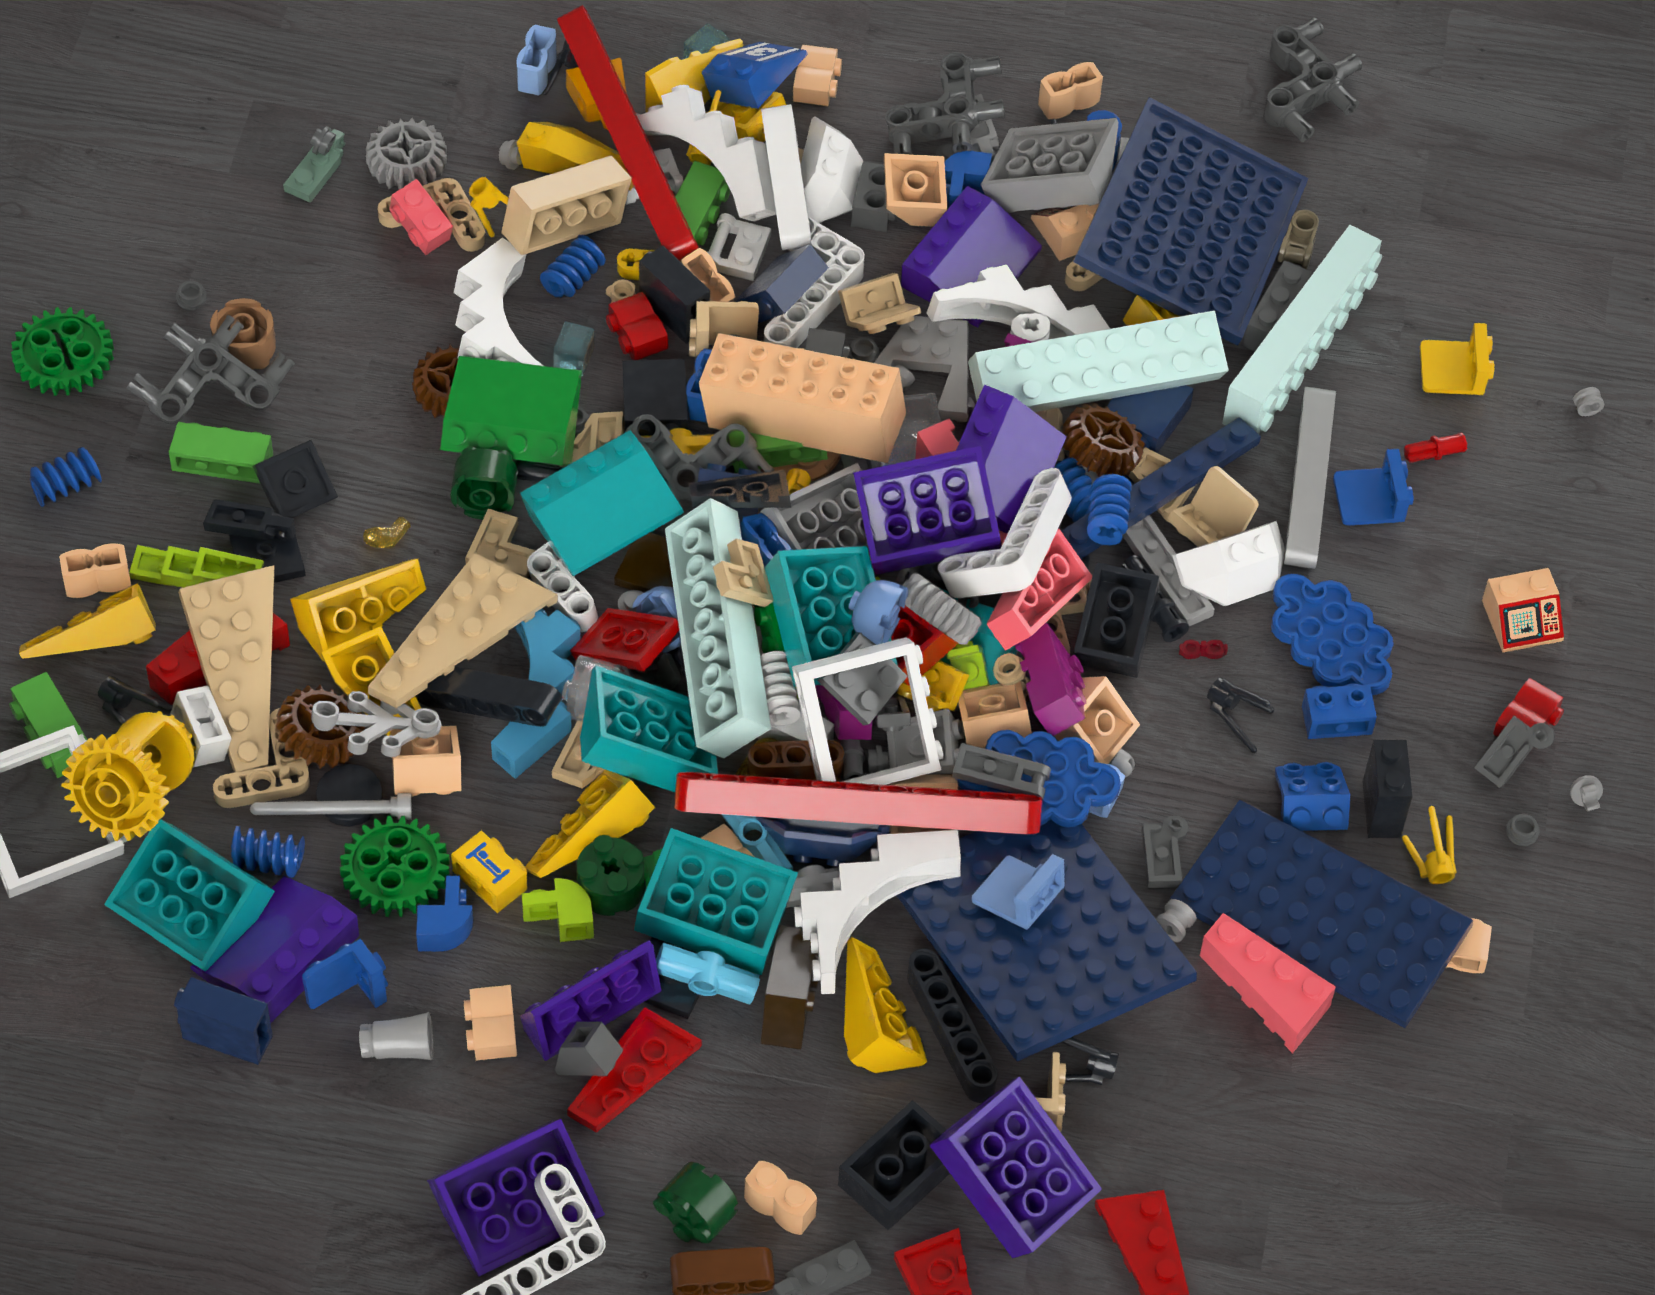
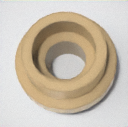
(1005, 663)

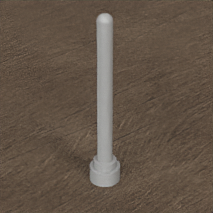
(397, 806)

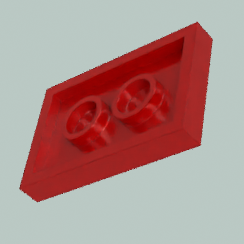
(627, 638)

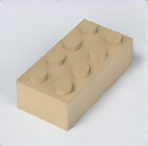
(566, 205)

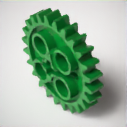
(82, 340)
(394, 866)

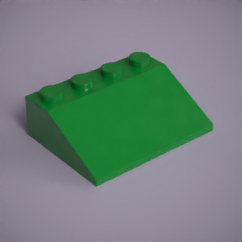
(513, 409)

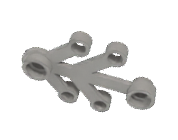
(418, 723)

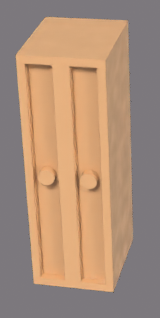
(804, 397)

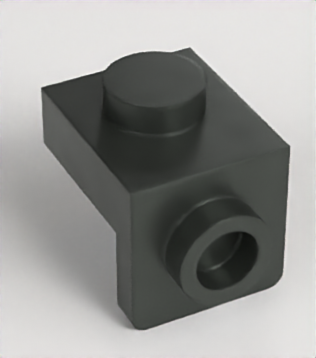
(663, 674)

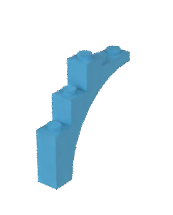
(547, 647)

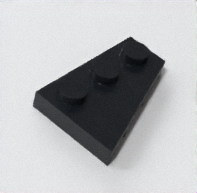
(745, 491)

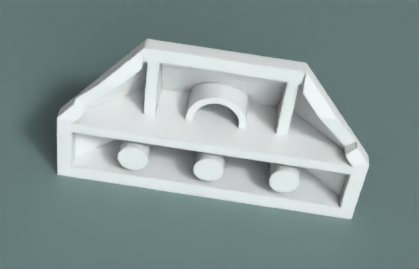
(829, 171)
(1234, 565)

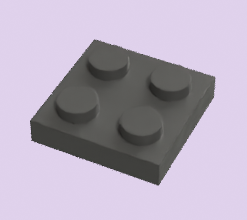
(864, 688)

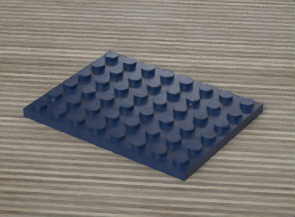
(1191, 219)
(1074, 967)

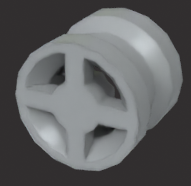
(1176, 919)

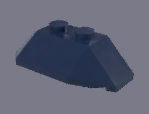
(822, 839)

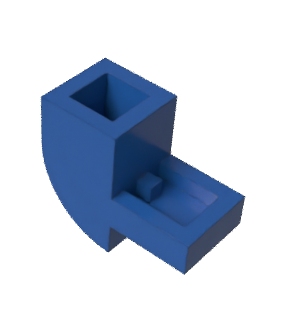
(965, 170)
(445, 925)

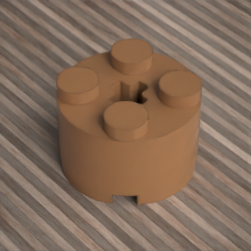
(254, 342)

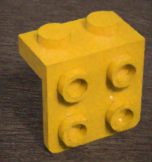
(1457, 365)

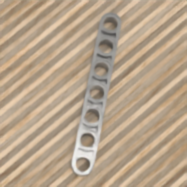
(1309, 477)

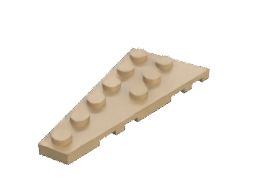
(461, 624)
(234, 646)

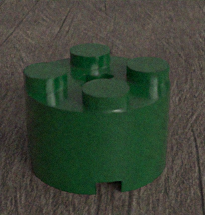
(484, 481)
(611, 874)
(696, 1203)

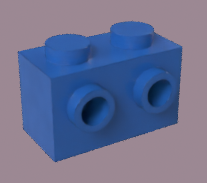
(1339, 711)

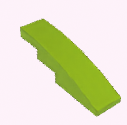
(186, 567)

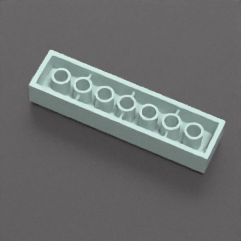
(1304, 330)
(1105, 363)
(715, 634)

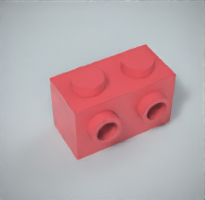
(420, 217)

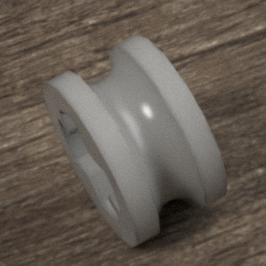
(1588, 401)

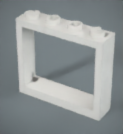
(804, 680)
(26, 753)

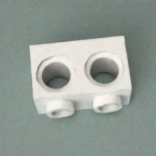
(202, 719)

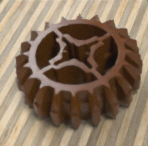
(434, 379)
(1102, 440)
(304, 738)

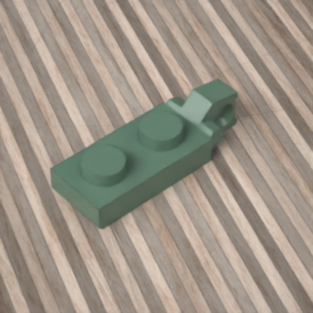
(315, 170)

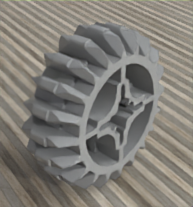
(388, 151)
(941, 609)

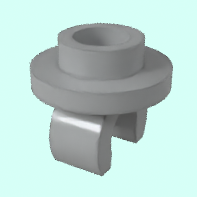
(1586, 792)

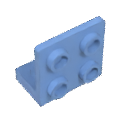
(1020, 890)

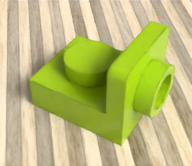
(970, 660)

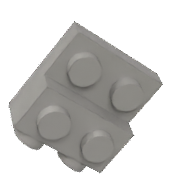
(907, 747)

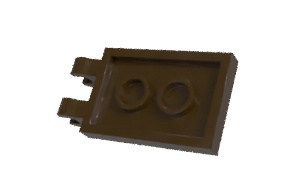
(645, 565)

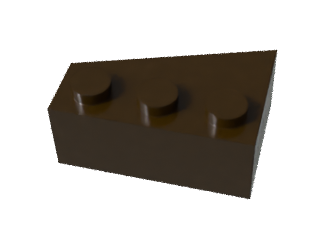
(789, 990)

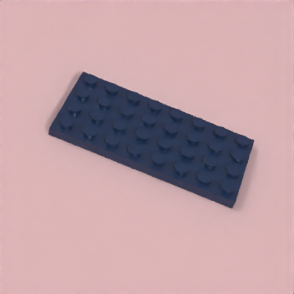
(1325, 911)

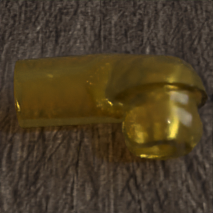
(386, 536)

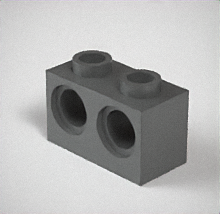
(870, 199)

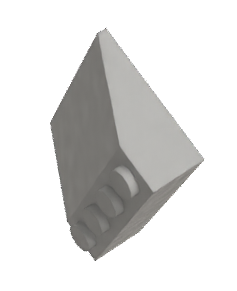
(1053, 165)
(822, 514)

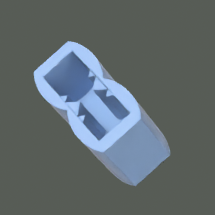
(536, 59)

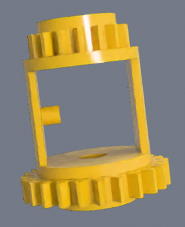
(124, 778)

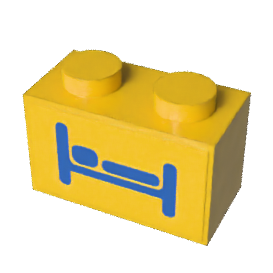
(490, 871)

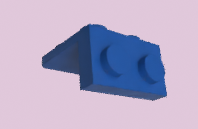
(1374, 494)
(1313, 796)
(347, 967)

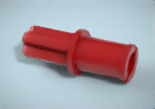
(1435, 447)

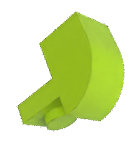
(567, 904)

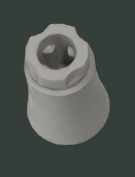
(398, 1038)

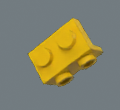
(945, 686)

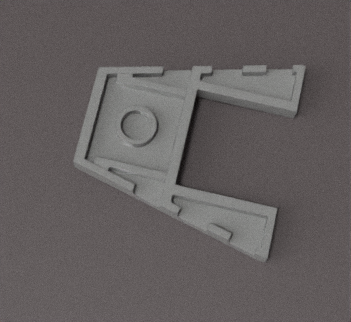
(935, 348)

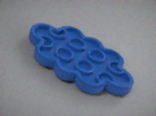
(1331, 633)
(1074, 777)

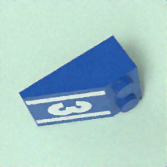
(751, 72)

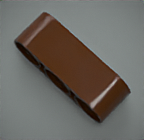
(779, 755)
(722, 1271)

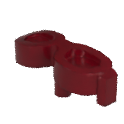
(1212, 649)

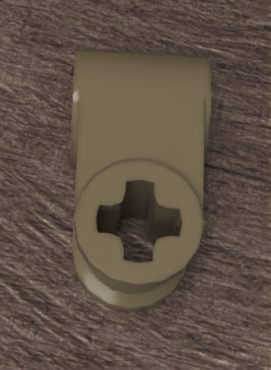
(1300, 239)

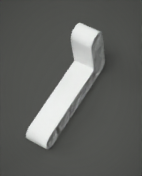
(786, 177)
(844, 270)
(1023, 549)
(558, 579)
(569, 1232)

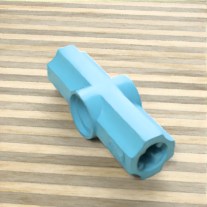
(763, 848)
(707, 973)

